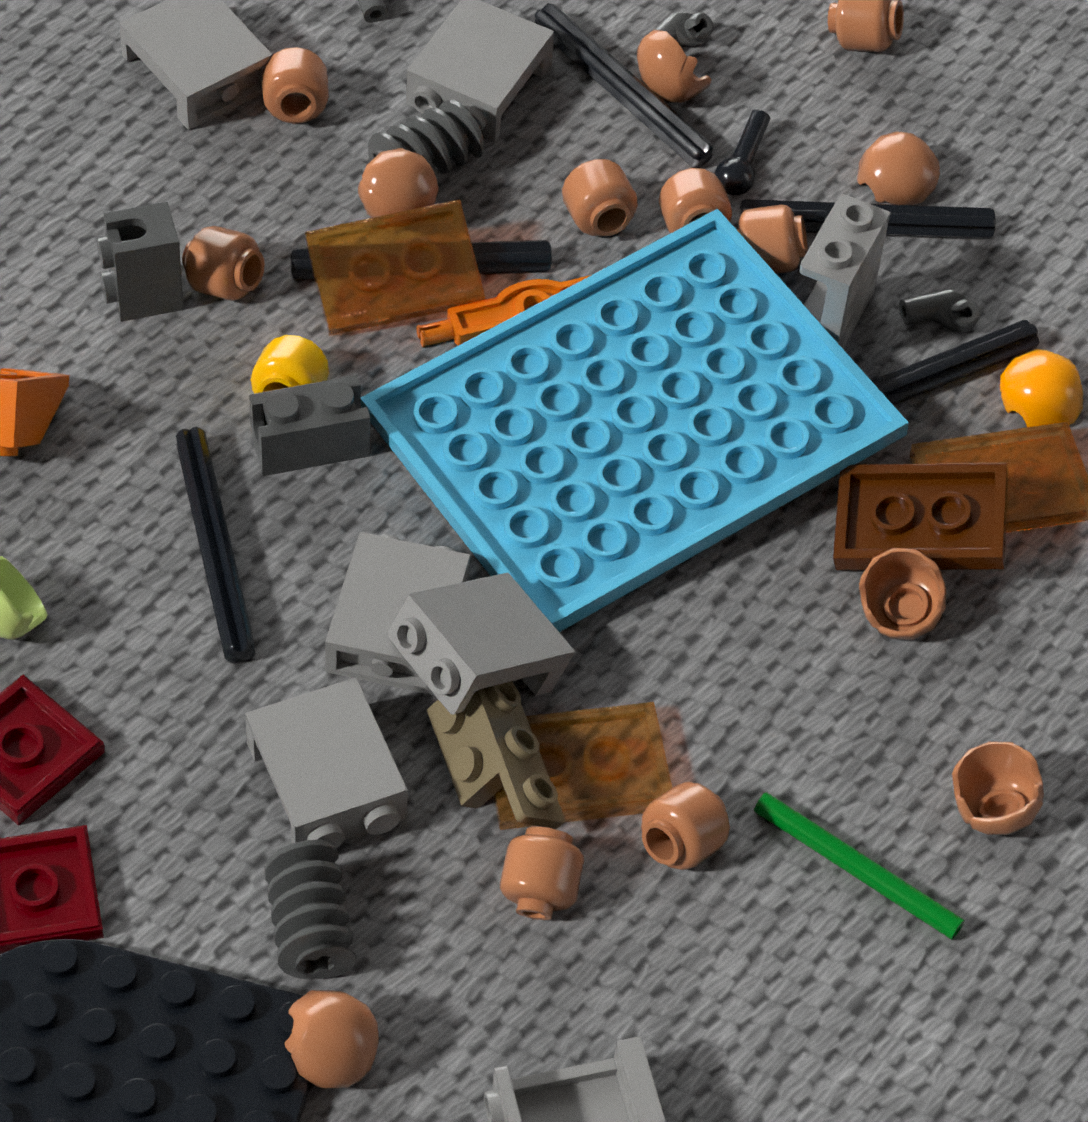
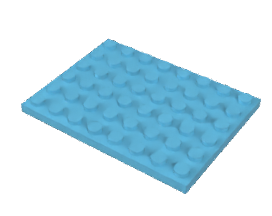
(633, 419)

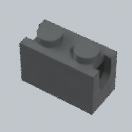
(142, 262)
(309, 425)

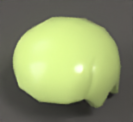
(19, 604)

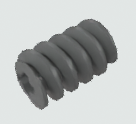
(435, 136)
(309, 911)

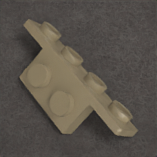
(495, 749)

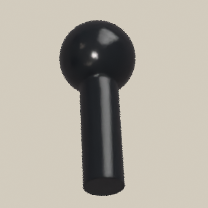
(737, 172)

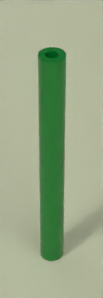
(859, 865)

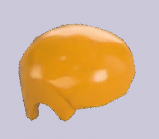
(1042, 388)

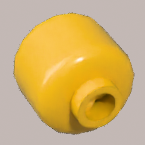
(289, 363)

